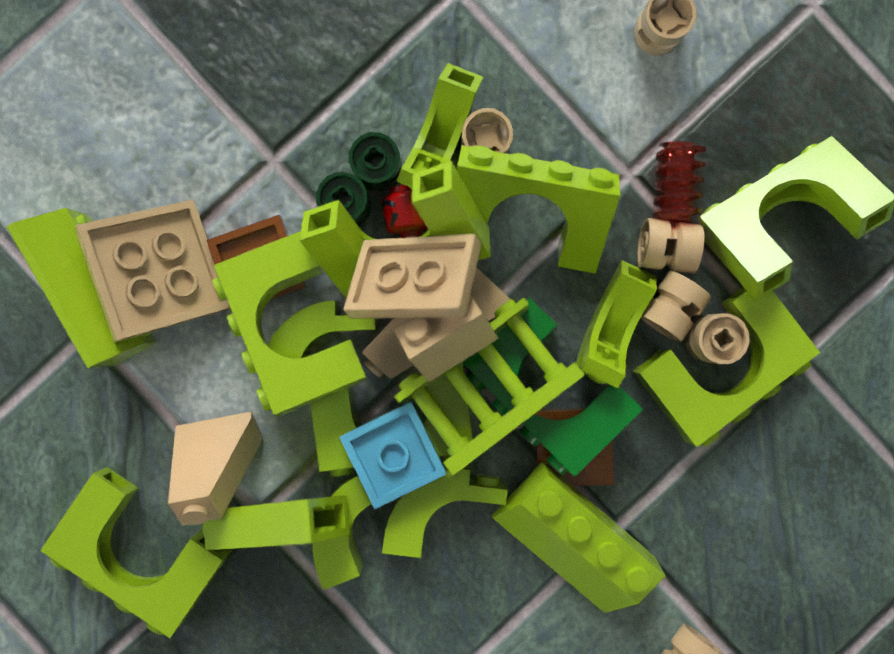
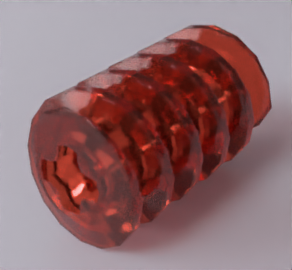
(678, 181)

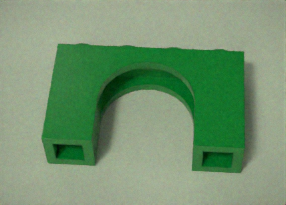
(571, 440)

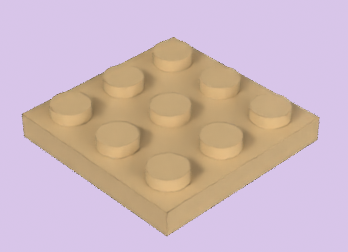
(151, 269)

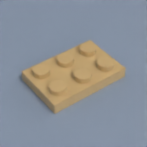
(413, 277)

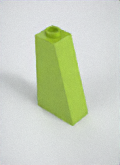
(278, 524)

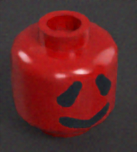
(400, 214)

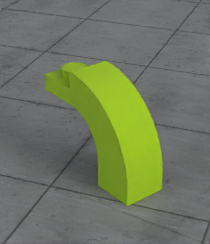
(443, 125)
(310, 324)
(613, 324)
(413, 510)
(338, 558)

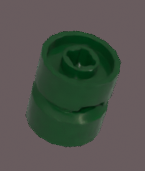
(375, 161)
(349, 191)

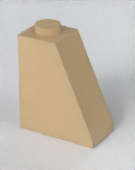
(210, 464)

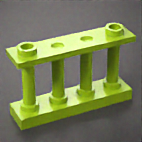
(492, 424)

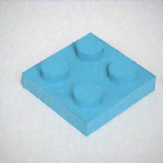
(393, 455)

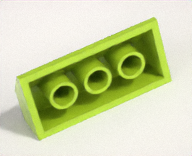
(61, 270)
(579, 541)

